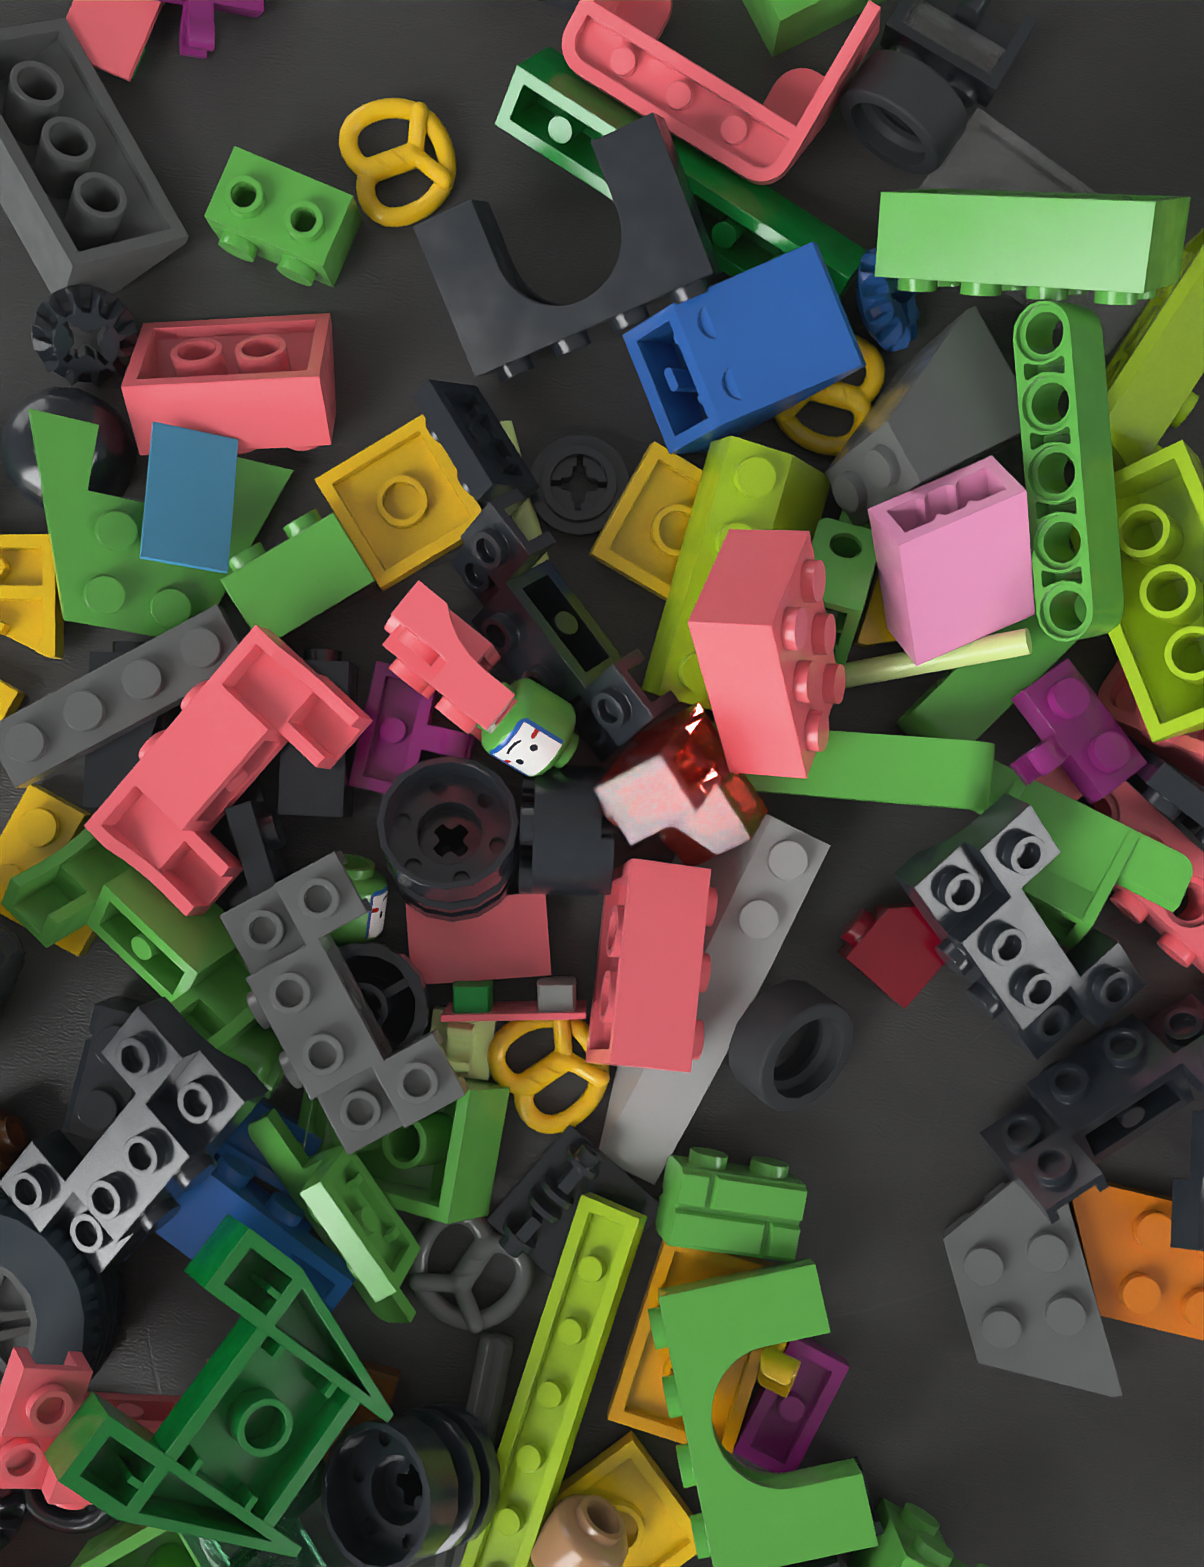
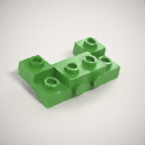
(176, 954)

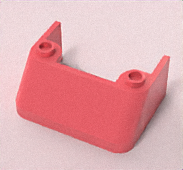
(620, 53)

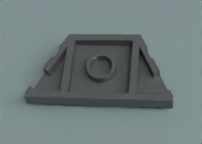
(1029, 1293)

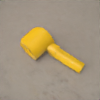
(777, 1369)

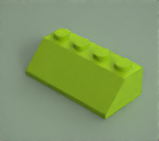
(1158, 364)
(738, 489)
(1162, 588)

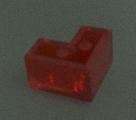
(682, 788)

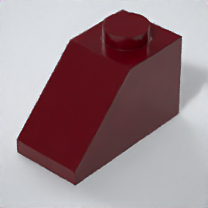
(892, 949)

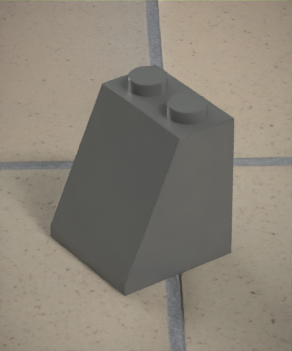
(933, 418)

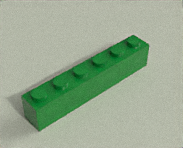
(744, 220)

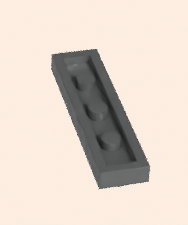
(114, 698)

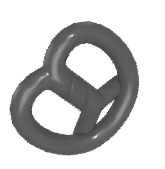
(465, 1275)

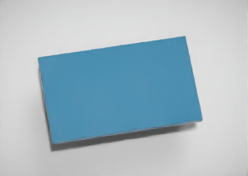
(189, 498)

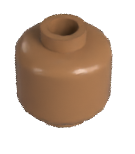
(581, 1534)

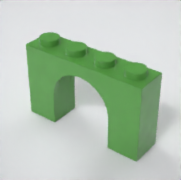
(748, 1512)

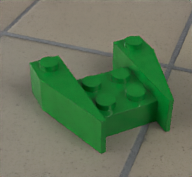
(246, 1423)

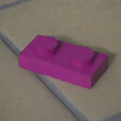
(781, 1428)

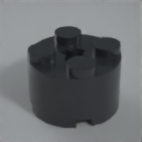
(566, 833)

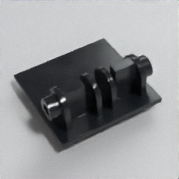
(544, 1202)

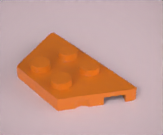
(1132, 1264)

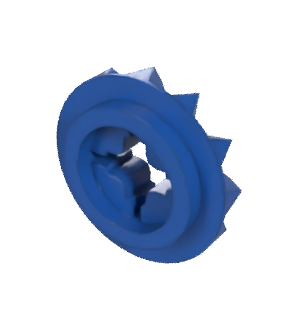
(885, 311)

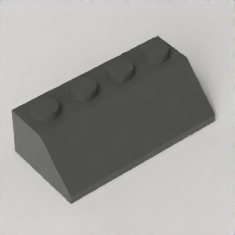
(73, 168)

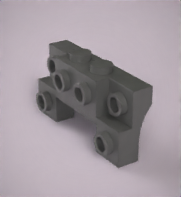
(323, 1017)

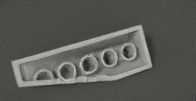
(758, 899)

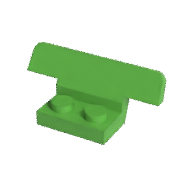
(1092, 859)
(346, 1214)

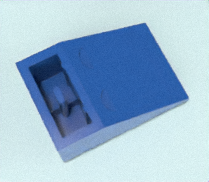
(743, 350)

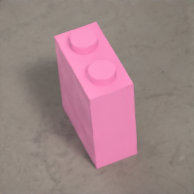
(954, 559)

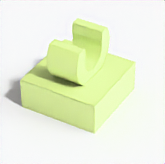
(465, 1044)

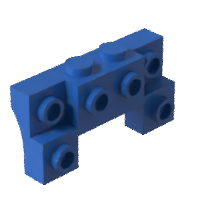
(269, 1215)

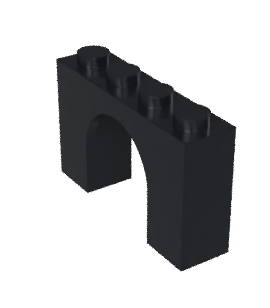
(660, 256)
(302, 786)

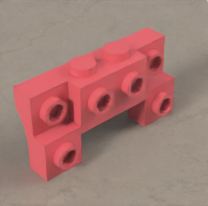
(448, 656)
(210, 757)
(37, 1407)

